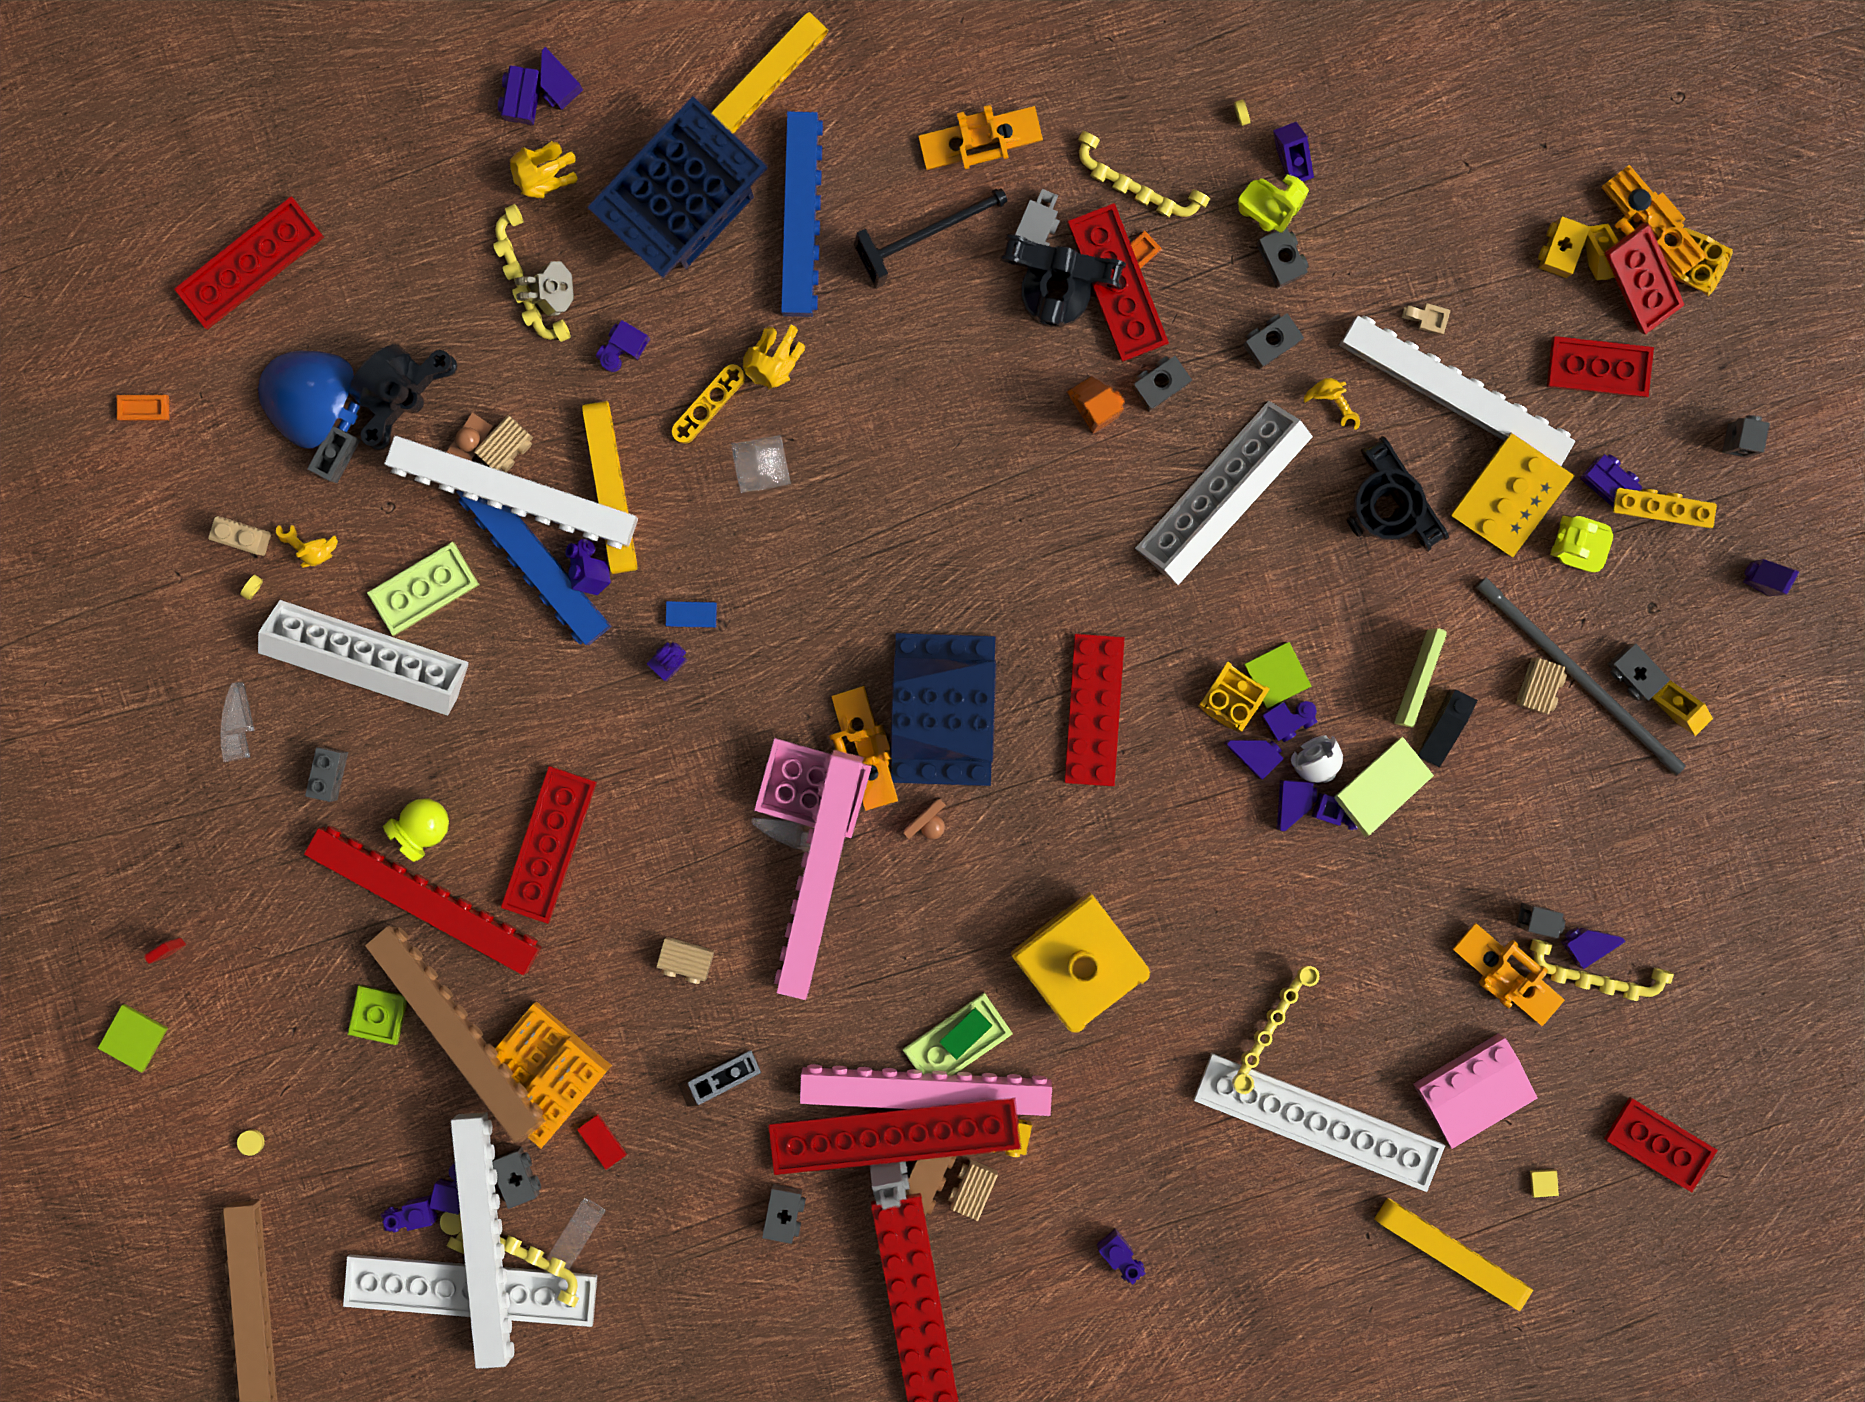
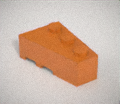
(1096, 403)

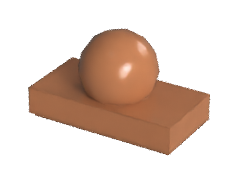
(470, 437)
(929, 823)

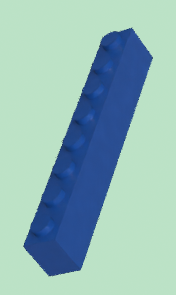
(800, 214)
(539, 569)

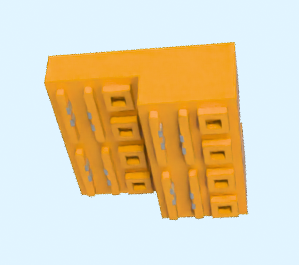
(551, 1066)

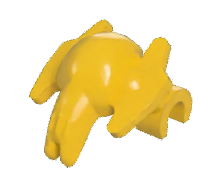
(1332, 390)
(311, 553)

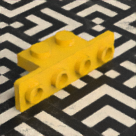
(1664, 507)

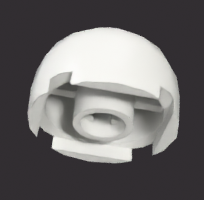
(1318, 760)

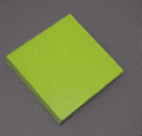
(1279, 672)
(377, 1015)
(132, 1038)

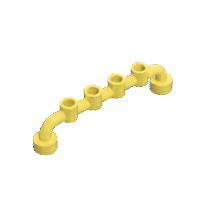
(1123, 183)
(514, 270)
(1607, 984)
(1242, 1081)
(534, 1257)

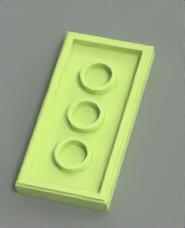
(423, 588)
(1420, 677)
(1383, 786)
(930, 1056)

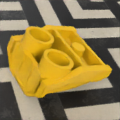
(1710, 270)
(1233, 698)

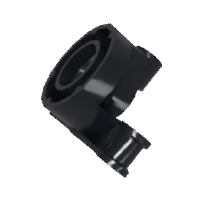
(1061, 261)
(387, 382)
(1413, 510)

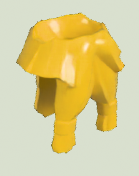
(541, 181)
(776, 369)

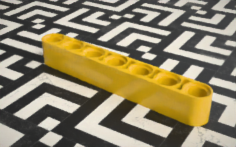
(770, 72)
(608, 476)
(1453, 1254)

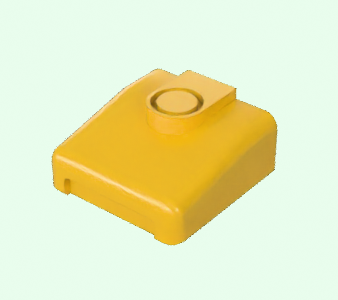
(1081, 963)

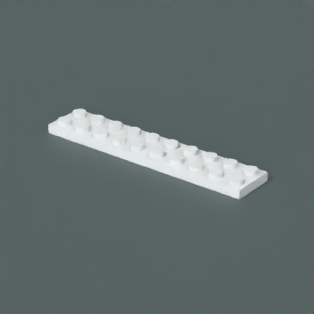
(1321, 1124)
(443, 1290)

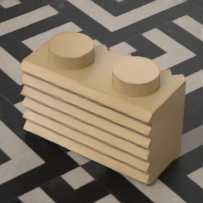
(504, 445)
(239, 535)
(1541, 686)
(685, 960)
(973, 1189)

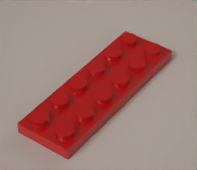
(249, 263)
(1126, 310)
(1094, 710)
(549, 844)

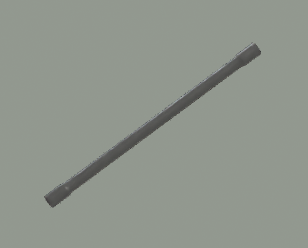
(1664, 755)

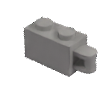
(1039, 219)
(889, 1183)

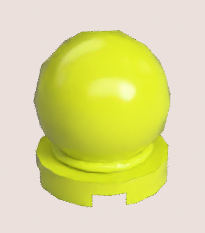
(419, 826)

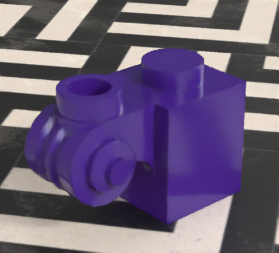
(623, 340)
(587, 573)
(668, 660)
(1283, 723)
(1330, 811)
(445, 1194)
(413, 1215)
(1119, 1255)

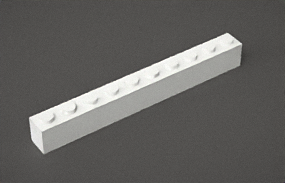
(1452, 389)
(511, 491)
(482, 1240)

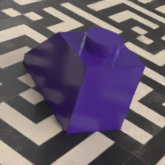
(557, 82)
(1294, 151)
(1770, 577)
(1256, 755)
(1294, 802)
(1588, 946)

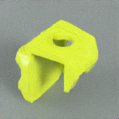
(1271, 205)
(1582, 543)

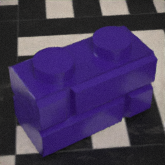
(520, 95)
(1606, 476)

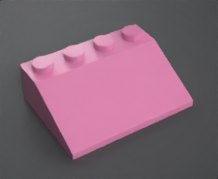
(794, 781)
(1476, 1090)

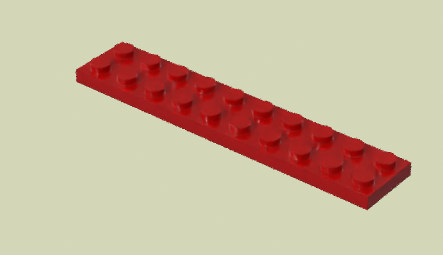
(895, 1136)
(915, 1301)

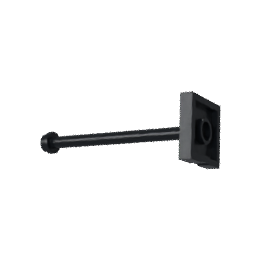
(873, 257)

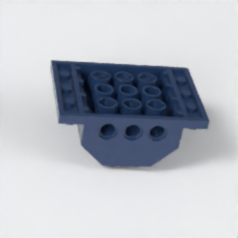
(680, 189)
(943, 709)

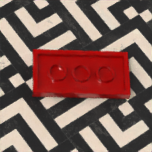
(1644, 278)
(1600, 367)
(1660, 1144)

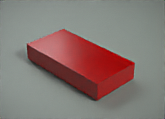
(164, 950)
(602, 1141)

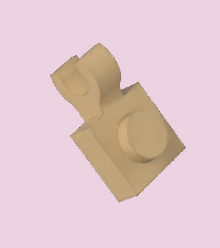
(1430, 319)

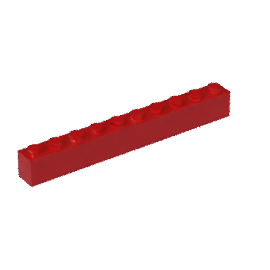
(423, 900)

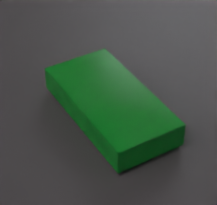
(965, 1033)

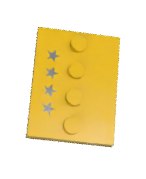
(1512, 494)

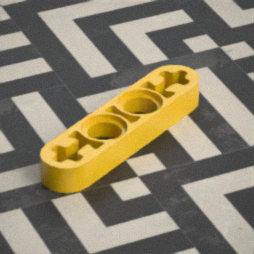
(711, 406)

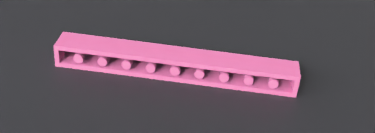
(819, 874)
(916, 1090)

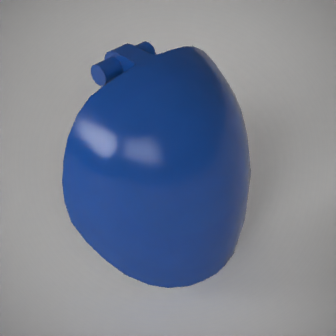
(306, 395)

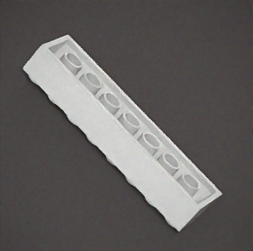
(1224, 492)
(362, 657)

